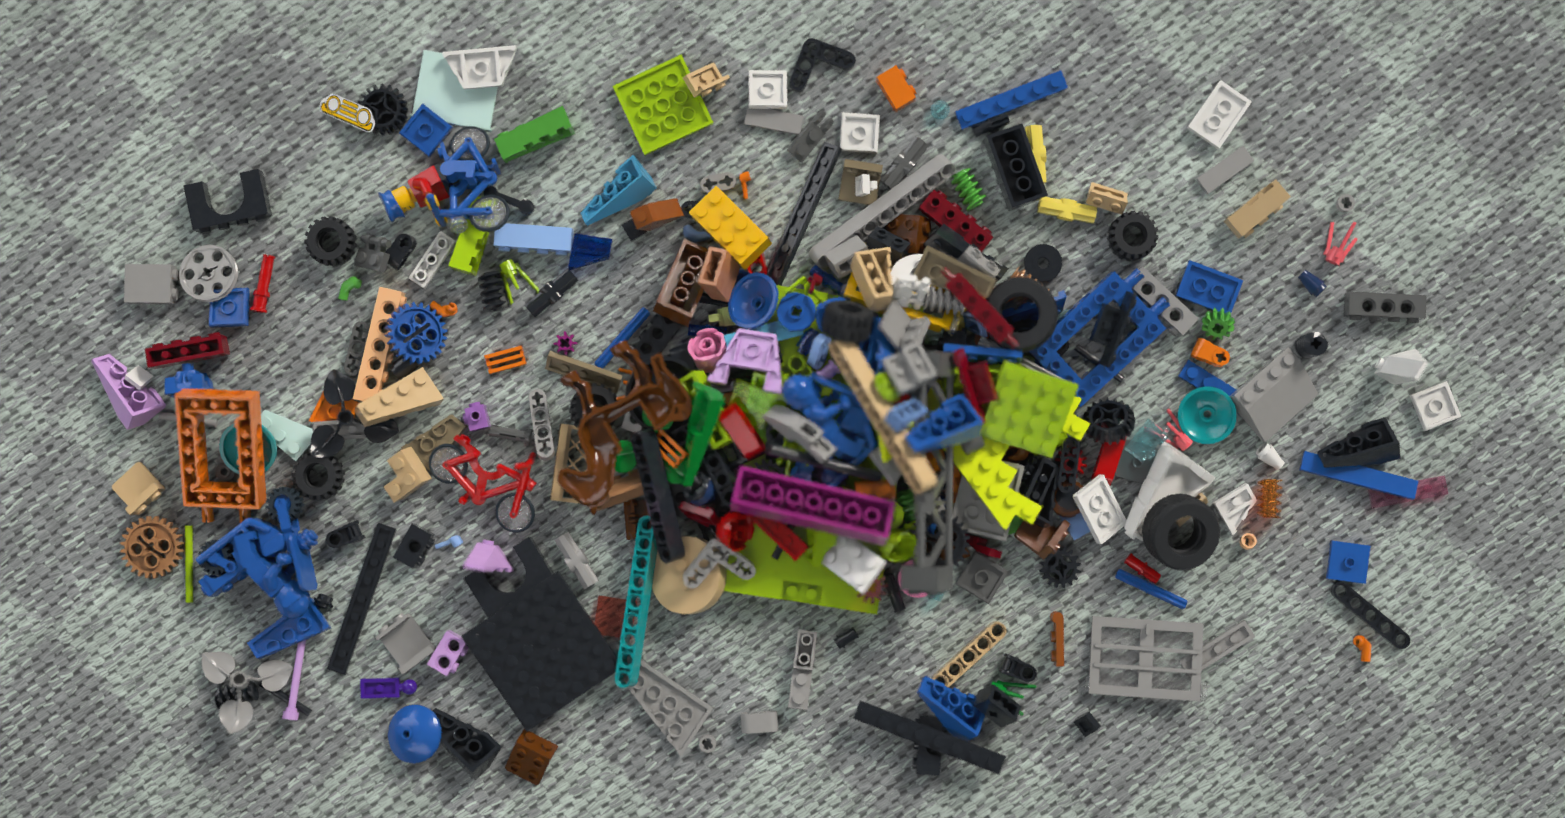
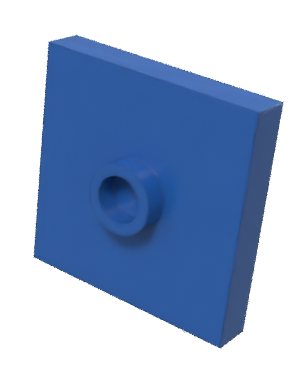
(426, 130)
(230, 310)
(1348, 562)

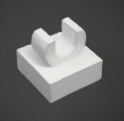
(864, 185)

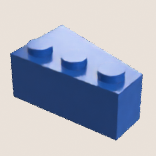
(876, 348)

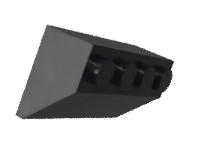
(1015, 167)

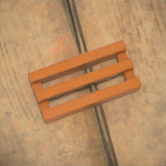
(489, 363)
(679, 459)

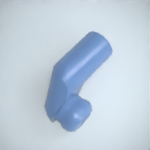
(694, 235)

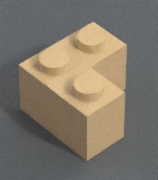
(410, 474)

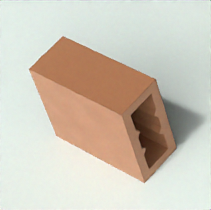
(719, 274)

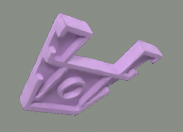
(751, 351)

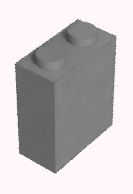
(150, 284)

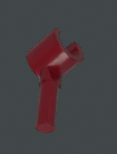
(815, 281)

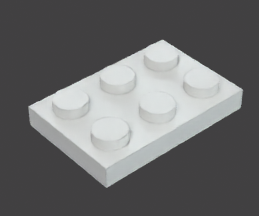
(1219, 114)
(1100, 509)
(853, 563)

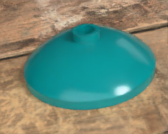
(1207, 429)
(229, 450)

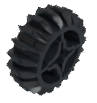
(384, 101)
(1107, 427)

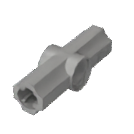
(576, 560)

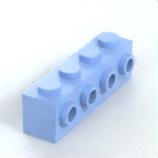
(534, 238)

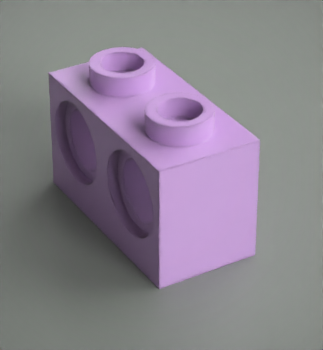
(445, 650)

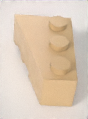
(1257, 209)
(874, 277)

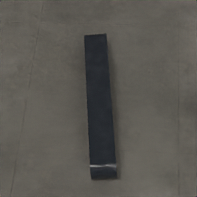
(658, 496)

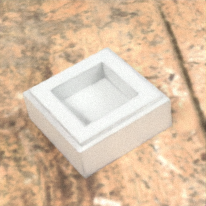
(138, 377)

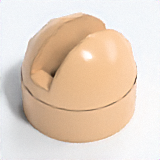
(1251, 541)

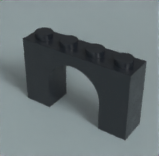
(254, 205)
(493, 599)

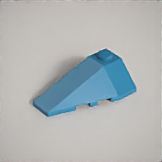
(626, 189)

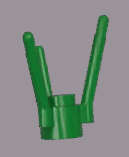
(1000, 684)

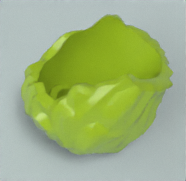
(899, 546)

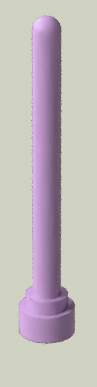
(291, 711)

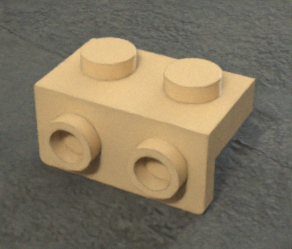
(704, 80)
(1107, 198)

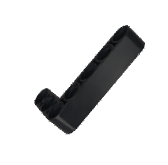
(716, 473)

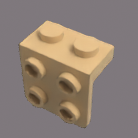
(138, 488)

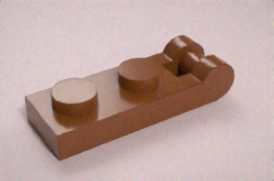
(1057, 638)

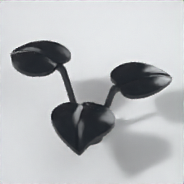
(324, 439)

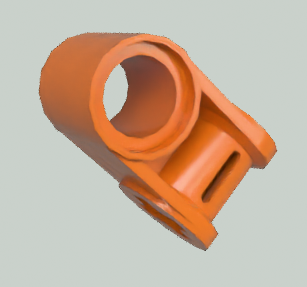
(1207, 352)

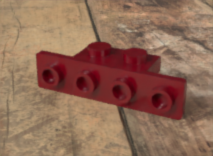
(976, 382)

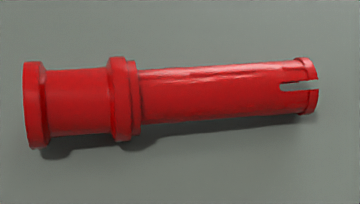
(261, 294)

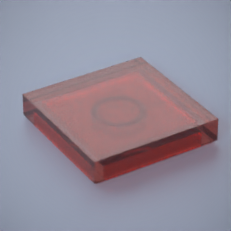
(610, 615)

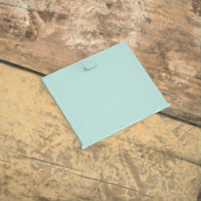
(445, 96)

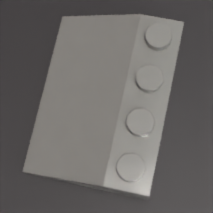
(1274, 394)

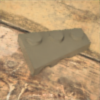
(439, 434)

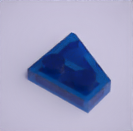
(589, 250)

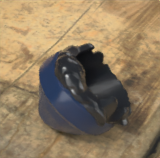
(701, 491)

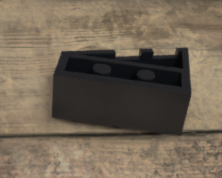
(1041, 489)

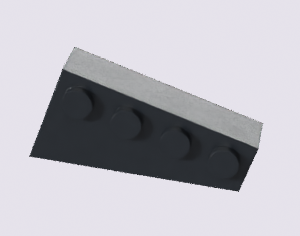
(954, 245)

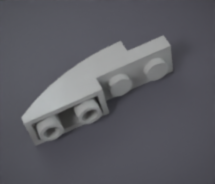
(798, 428)
(802, 670)

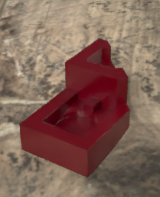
(980, 545)

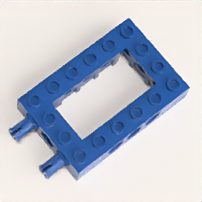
(1107, 290)

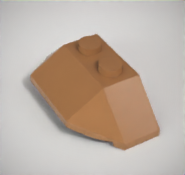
(622, 490)

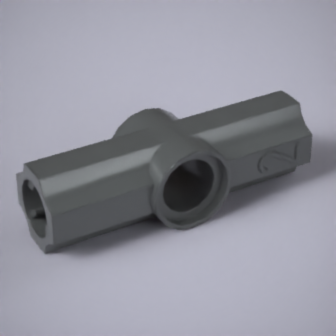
(904, 163)

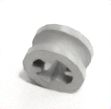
(1340, 206)
(713, 741)

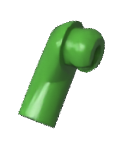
(347, 285)

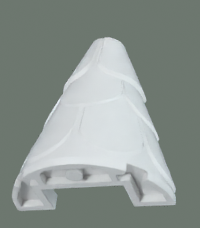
(1169, 474)

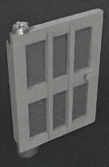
(1146, 659)

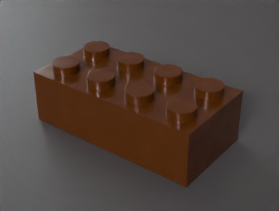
(681, 289)

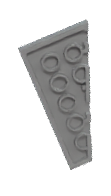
(669, 705)

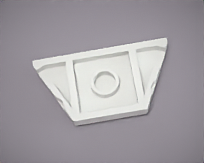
(481, 66)

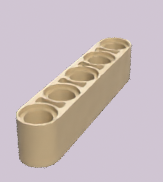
(977, 652)

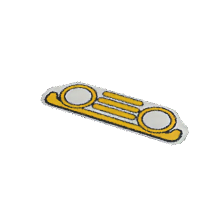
(348, 112)

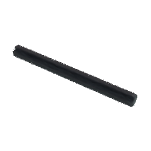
(829, 464)

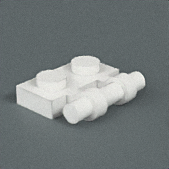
(904, 287)

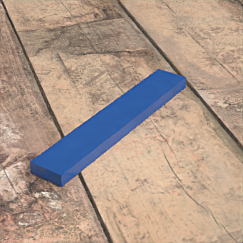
(1361, 477)

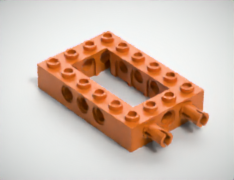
(196, 488)

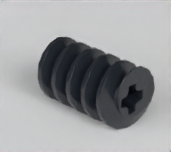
(491, 291)
(1304, 342)
(230, 693)

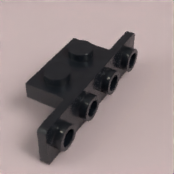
(1111, 325)

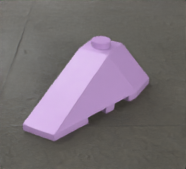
(131, 405)
(488, 557)

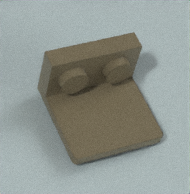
(850, 171)

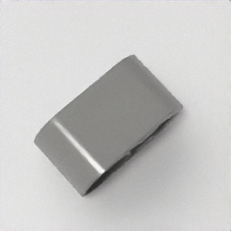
(759, 722)

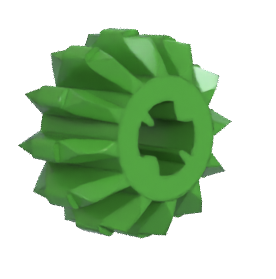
(1210, 324)
(905, 499)

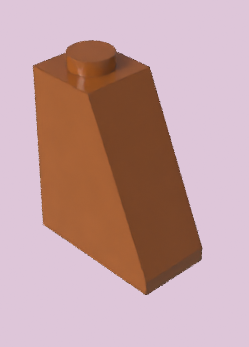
(656, 214)

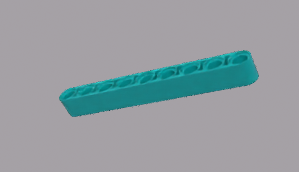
(633, 610)

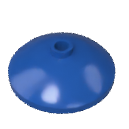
(753, 300)
(423, 734)

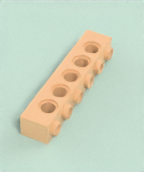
(375, 335)

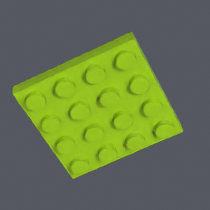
(662, 105)
(1028, 409)

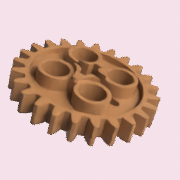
(162, 532)

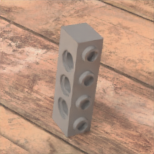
(1157, 290)

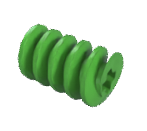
(968, 189)

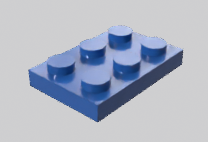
(1208, 287)

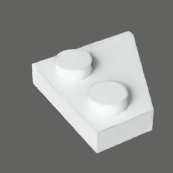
(1235, 506)

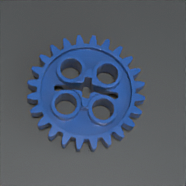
(406, 318)

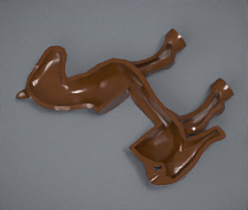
(596, 433)

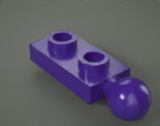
(386, 687)

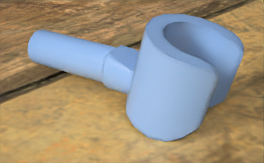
(455, 541)

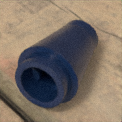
(1312, 283)

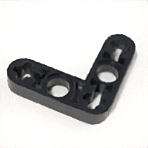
(818, 54)

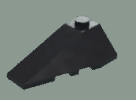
(1368, 446)
(467, 745)

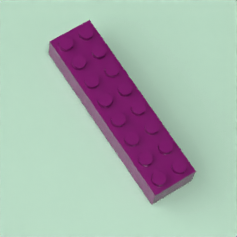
(812, 505)

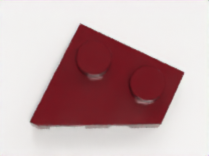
(704, 516)

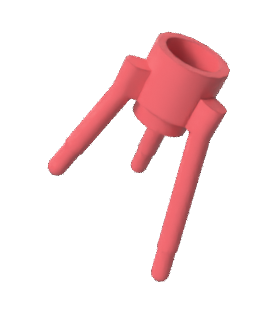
(1337, 255)
(1181, 440)

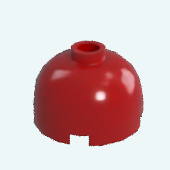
(735, 530)

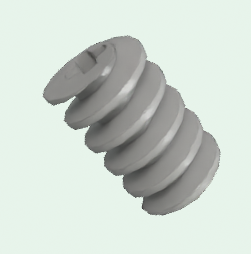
(943, 300)

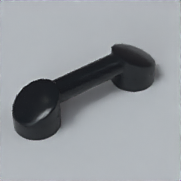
(525, 206)

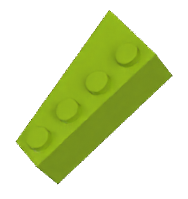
(469, 249)

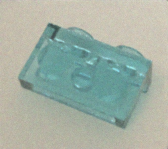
(1146, 440)

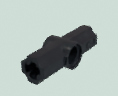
(551, 292)

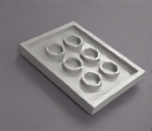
(974, 512)

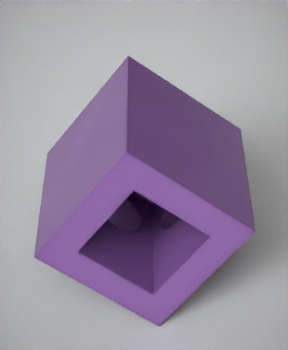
(476, 417)

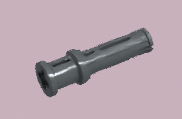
(515, 434)

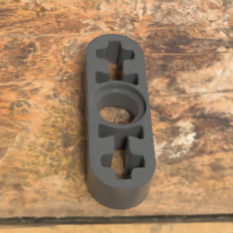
(355, 333)

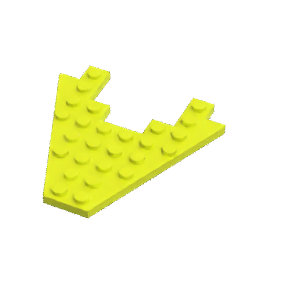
(992, 477)

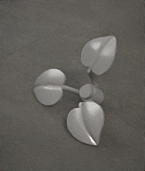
(238, 714)

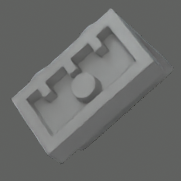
(900, 328)

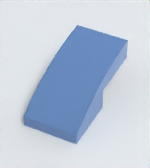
(1077, 526)

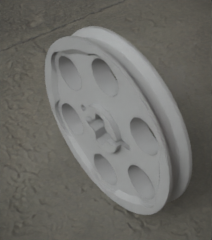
(216, 277)

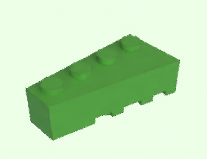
(534, 134)

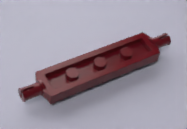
(979, 307)

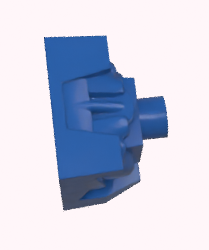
(188, 379)

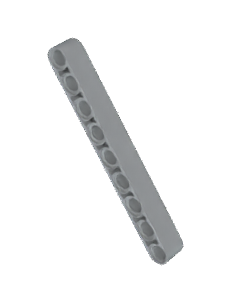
(887, 206)

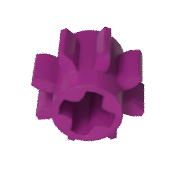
(560, 344)

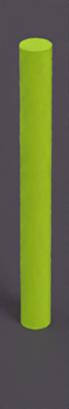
(189, 564)

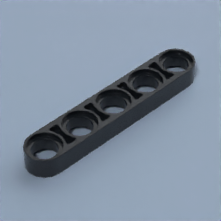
(1379, 618)

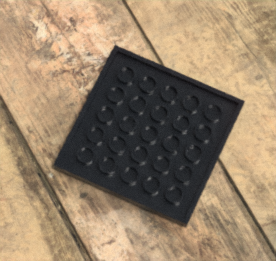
(542, 651)

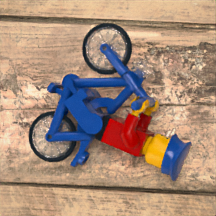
(450, 181)

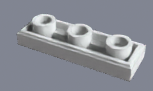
(439, 249)

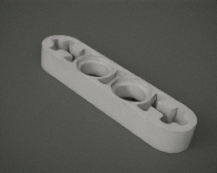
(544, 424)

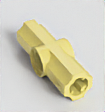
(1035, 138)
(1067, 209)

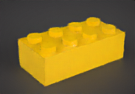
(730, 227)

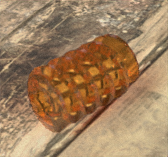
(1269, 498)

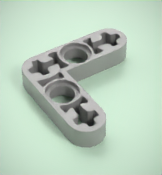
(713, 558)

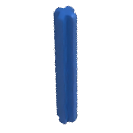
(625, 334)
(1151, 589)

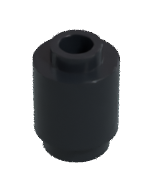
(403, 369)

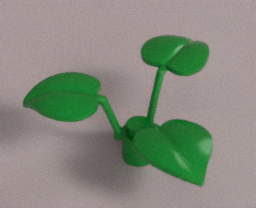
(626, 460)

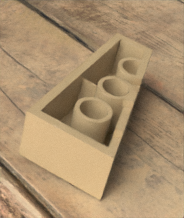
(403, 397)

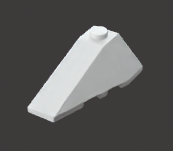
(1401, 367)

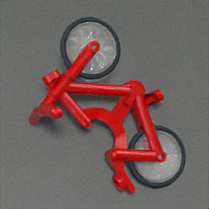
(513, 510)

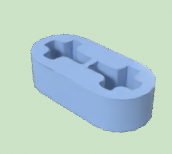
(819, 351)

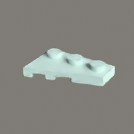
(288, 434)

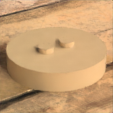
(672, 591)

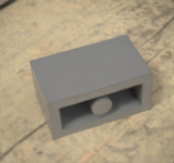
(840, 257)

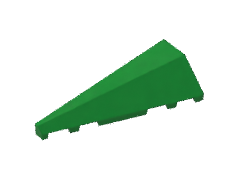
(704, 415)

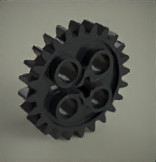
(959, 544)

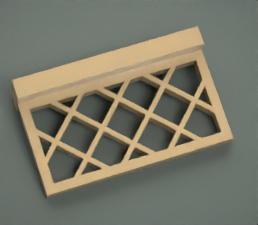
(561, 461)

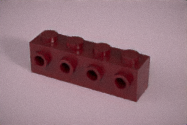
(943, 212)
(187, 351)

